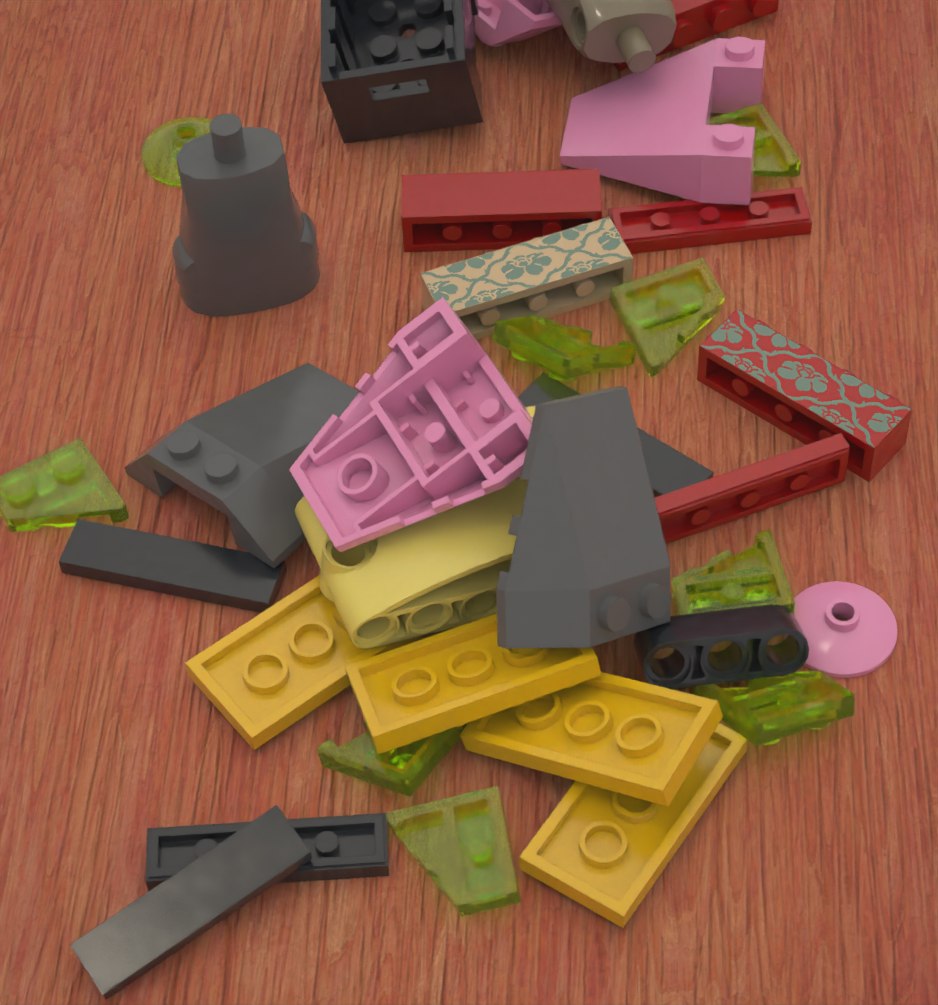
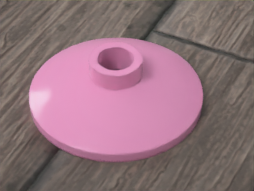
(848, 646)

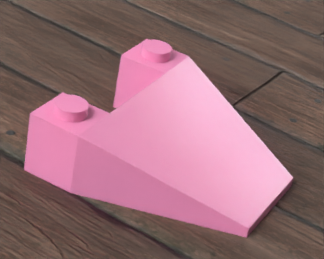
(657, 125)

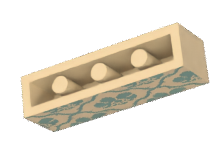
(533, 277)

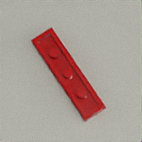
(705, 224)
(753, 488)

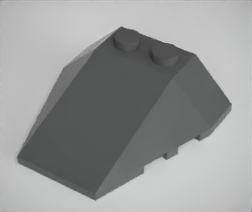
(243, 454)
(588, 534)

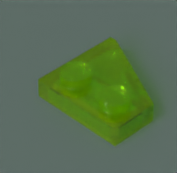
(667, 310)
(560, 348)
(58, 491)
(735, 581)
(462, 848)

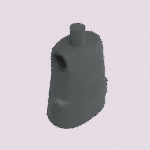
(240, 224)

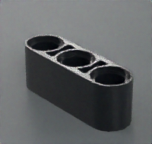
(743, 659)

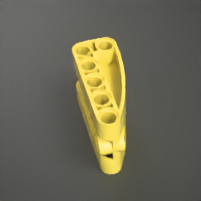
(422, 574)

